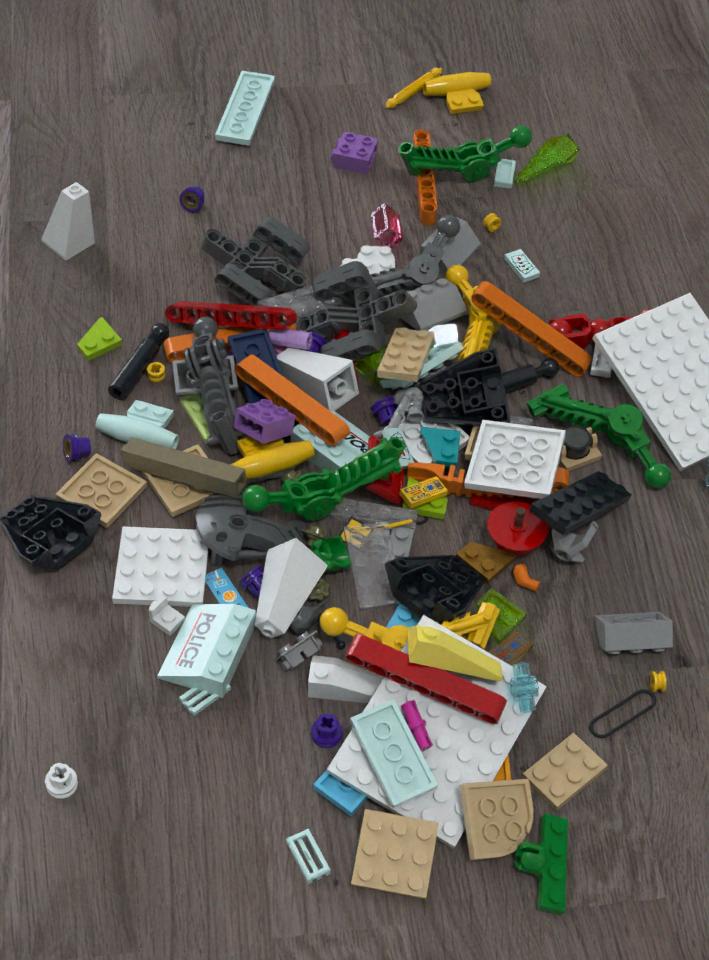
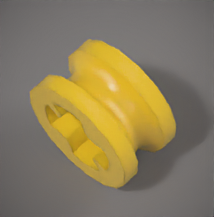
(492, 222)
(156, 377)
(658, 681)

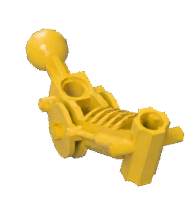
(480, 323)
(473, 628)

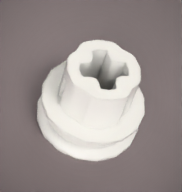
(55, 785)

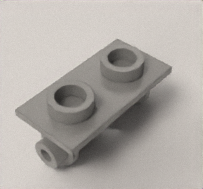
(291, 654)

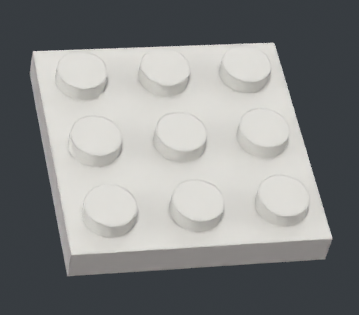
(417, 444)

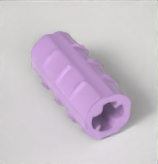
(291, 338)

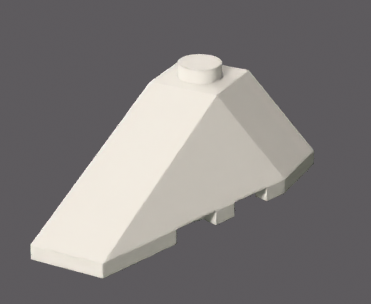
(341, 680)

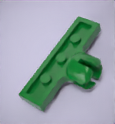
(547, 862)

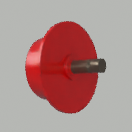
(516, 528)

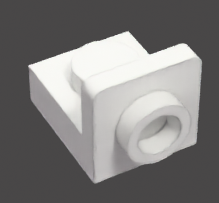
(165, 616)

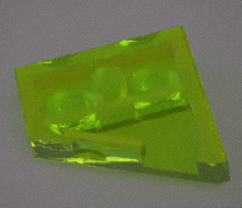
(509, 615)

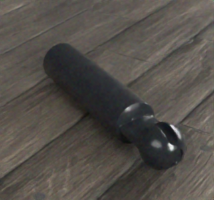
(138, 362)
(528, 374)

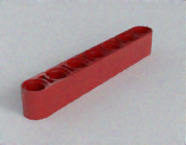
(238, 313)
(426, 680)

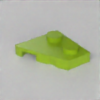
(98, 340)

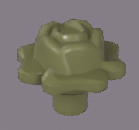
(291, 475)
(314, 533)
(319, 591)

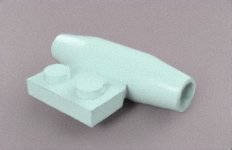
(142, 422)

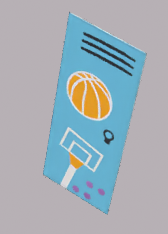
(223, 588)

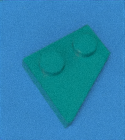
(442, 445)

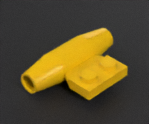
(459, 90)
(271, 456)

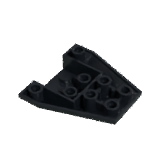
(467, 391)
(50, 530)
(433, 585)

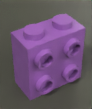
(354, 152)
(264, 421)

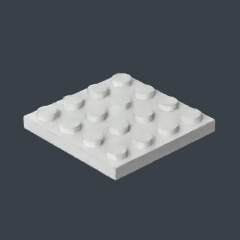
(515, 459)
(160, 564)

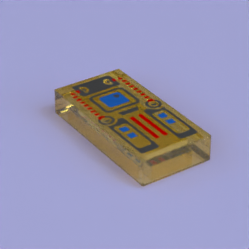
(512, 648)

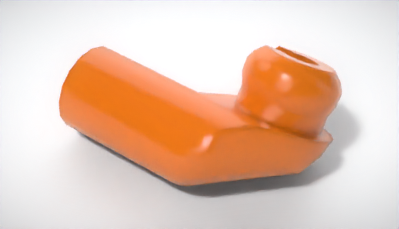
(522, 578)

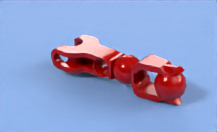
(582, 323)

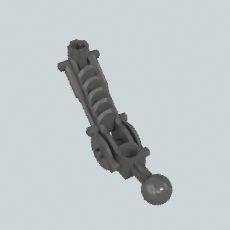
(420, 270)
(213, 384)

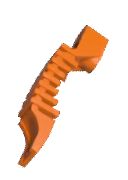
(456, 485)

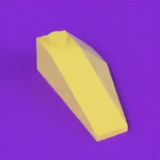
(442, 651)

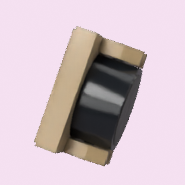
(577, 446)

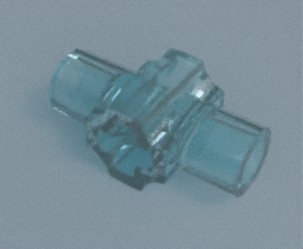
(524, 687)

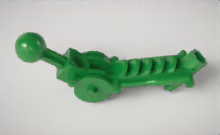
(470, 158)
(621, 424)
(318, 493)

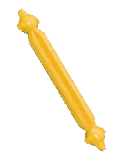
(412, 88)

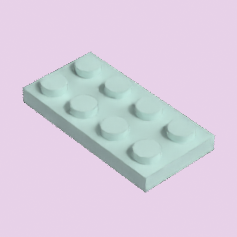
(434, 360)
(393, 753)

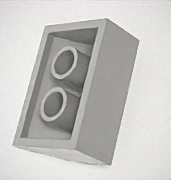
(458, 248)
(435, 305)
(183, 377)
(634, 632)

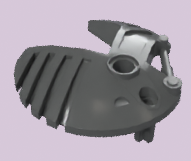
(229, 526)

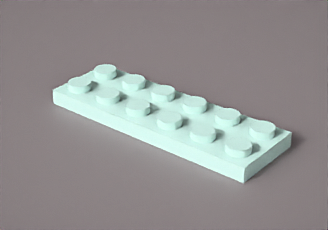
(245, 108)

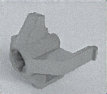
(568, 546)

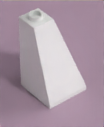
(71, 223)
(321, 376)
(287, 582)

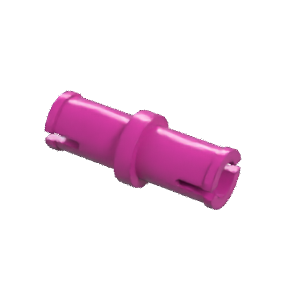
(417, 725)

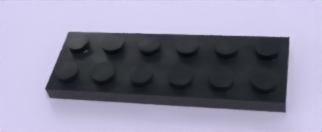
(580, 502)

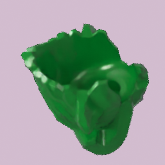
(332, 552)

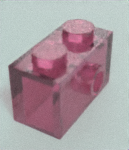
(387, 226)

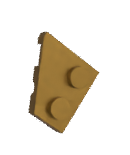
(486, 560)

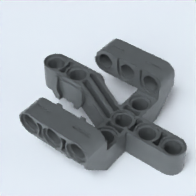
(246, 265)
(366, 318)

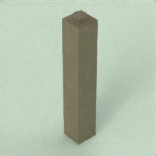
(184, 467)

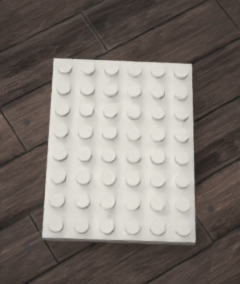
(666, 372)
(461, 749)

